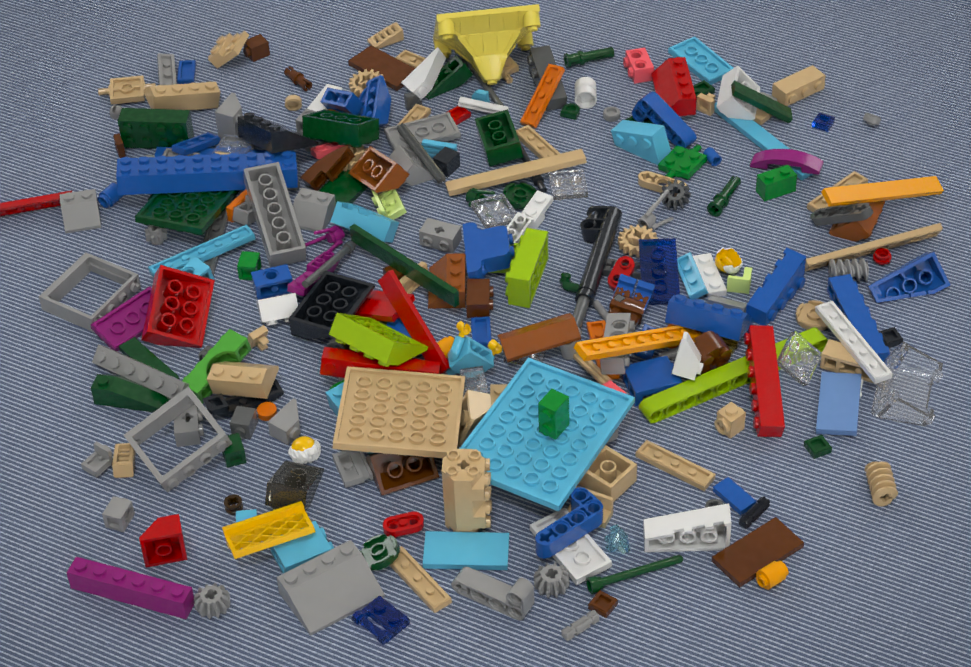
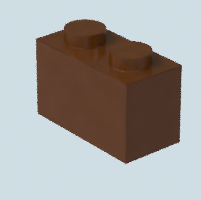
(478, 298)

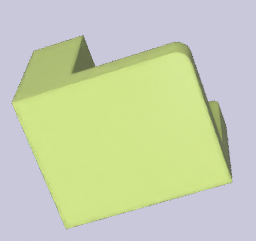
(740, 284)

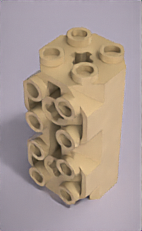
(466, 490)

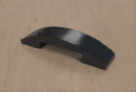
(226, 406)

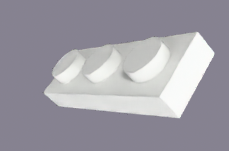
(710, 275)

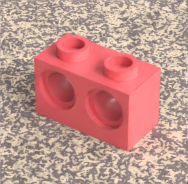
(638, 65)

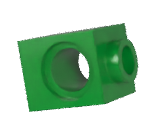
(248, 263)

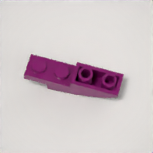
(296, 285)

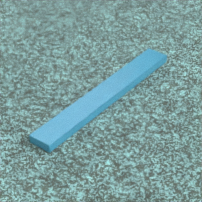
(760, 137)

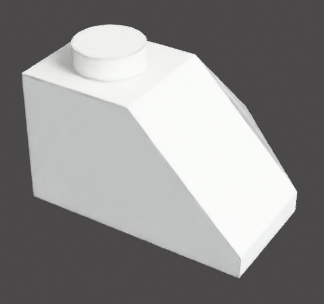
(687, 359)

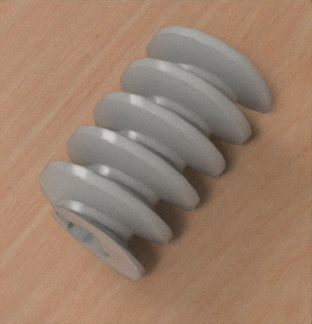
(854, 268)

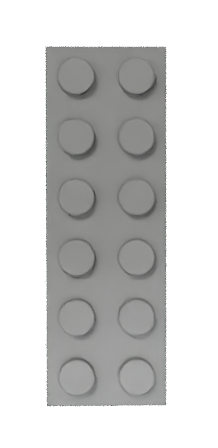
(274, 214)

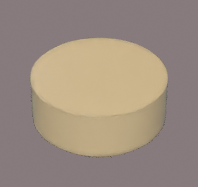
(293, 102)

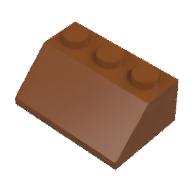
(378, 171)
(858, 230)
(452, 270)

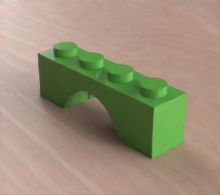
(230, 348)

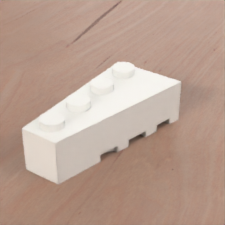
(689, 530)

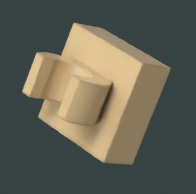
(706, 103)
(259, 338)

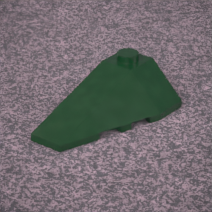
(125, 393)

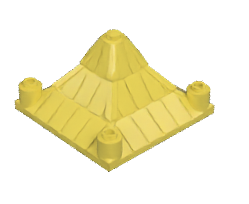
(487, 36)

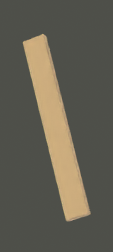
(516, 172)
(871, 247)

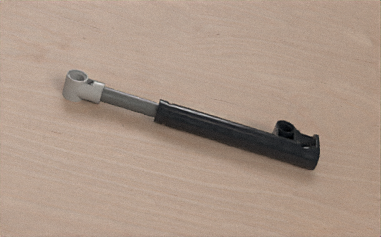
(601, 231)

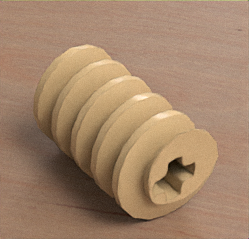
(881, 483)

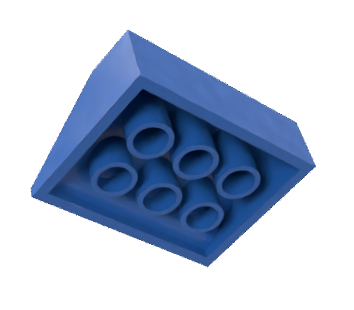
(707, 317)

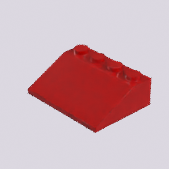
(177, 308)

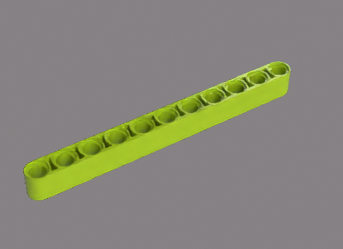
(711, 384)

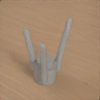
(649, 218)

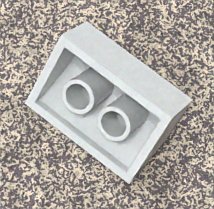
(730, 105)

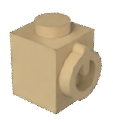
(730, 420)

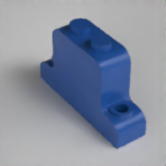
(487, 249)

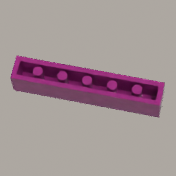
(131, 587)

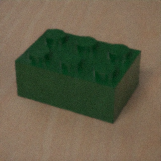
(498, 138)

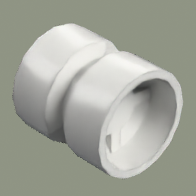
(585, 92)

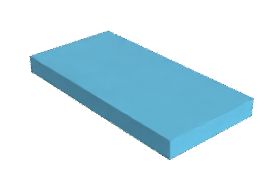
(701, 60)
(466, 549)

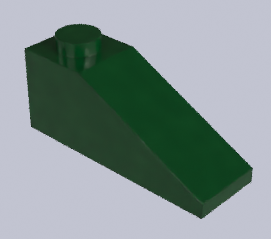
(450, 77)

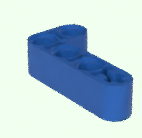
(660, 113)
(584, 517)

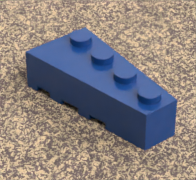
(778, 288)

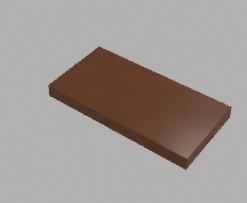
(391, 68)
(756, 550)

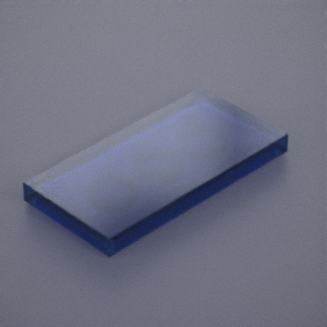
(659, 268)

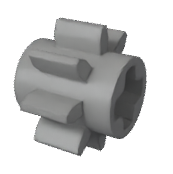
(155, 235)

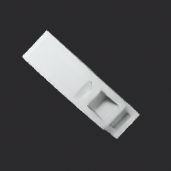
(531, 216)

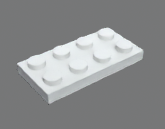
(580, 558)

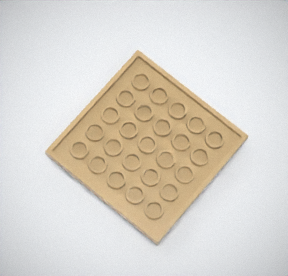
(399, 412)

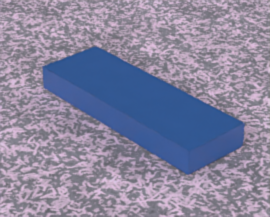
(196, 144)

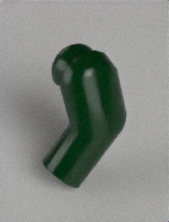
(567, 284)

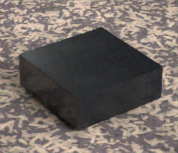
(891, 337)

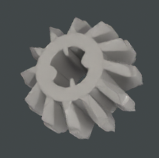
(551, 580)
(212, 601)

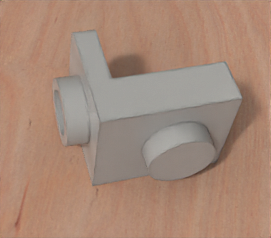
(98, 461)

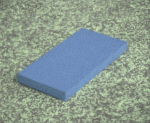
(838, 404)

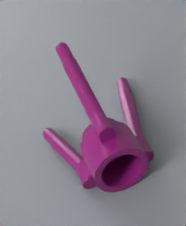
(333, 235)

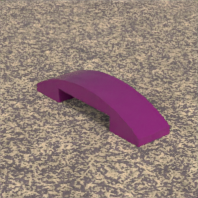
(807, 162)

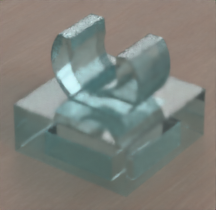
(618, 540)

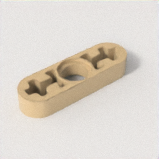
(651, 180)

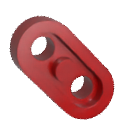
(620, 269)
(403, 524)

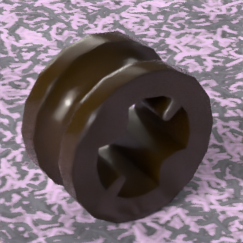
(232, 500)

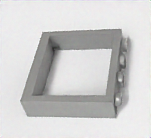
(73, 275)
(161, 418)

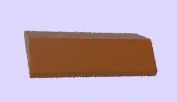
(539, 337)

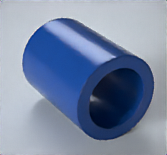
(712, 156)

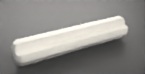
(480, 105)

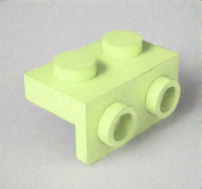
(389, 204)

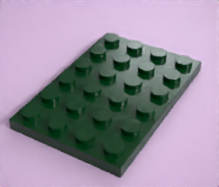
(185, 211)

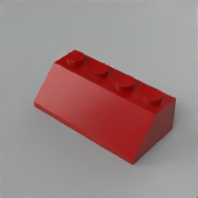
(675, 86)

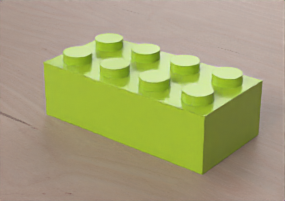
(527, 268)

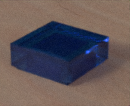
(823, 122)

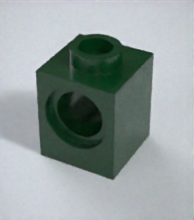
(235, 453)

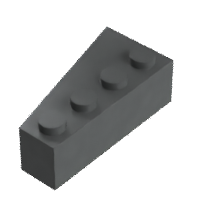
(538, 62)

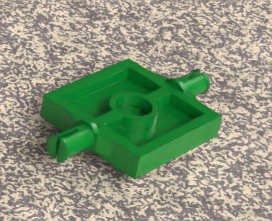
(683, 162)

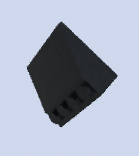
(271, 135)
(327, 297)

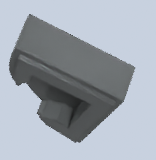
(410, 100)

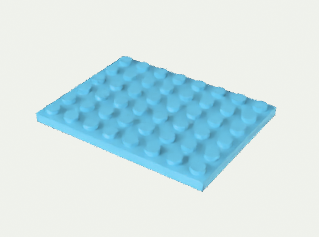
(536, 464)

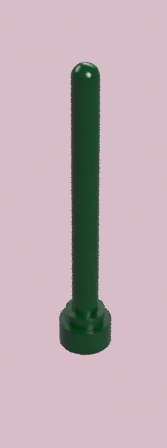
(595, 583)

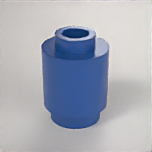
(109, 196)

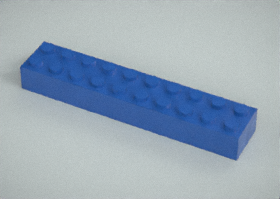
(197, 172)

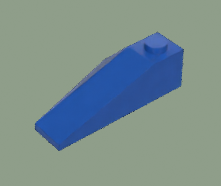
(912, 279)

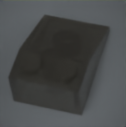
(293, 484)

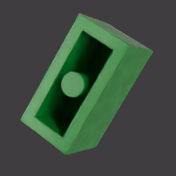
(776, 183)
(553, 414)

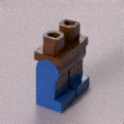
(624, 303)

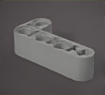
(507, 599)

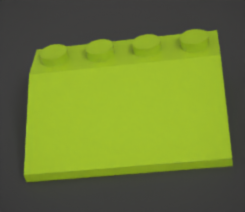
(375, 339)

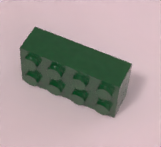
(154, 127)
(340, 128)

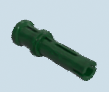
(582, 57)
(721, 199)

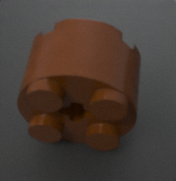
(713, 351)

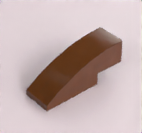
(327, 168)

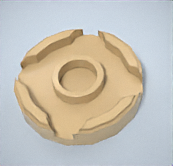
(808, 318)

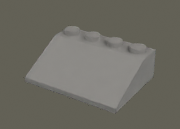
(329, 587)

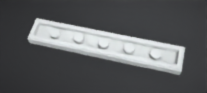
(853, 342)

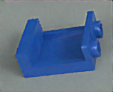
(649, 377)

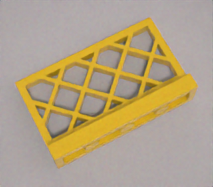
(268, 529)

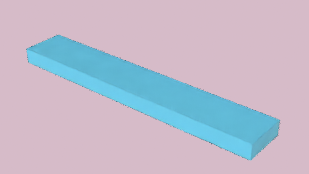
(208, 249)

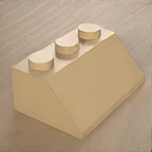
(242, 379)

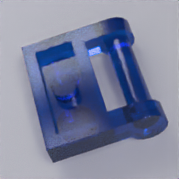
(383, 614)

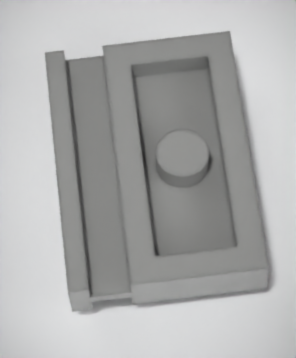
(352, 467)

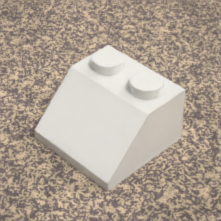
(277, 308)

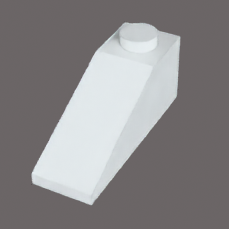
(423, 78)

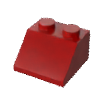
(163, 542)

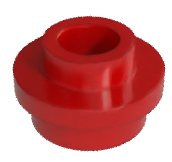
(882, 256)

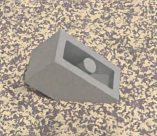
(285, 423)

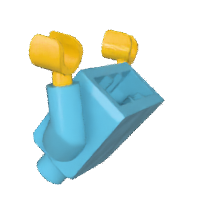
(469, 353)

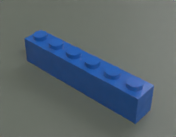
(845, 295)

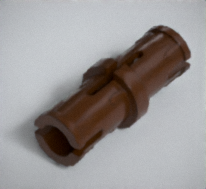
(298, 78)

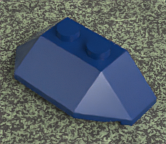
(376, 100)

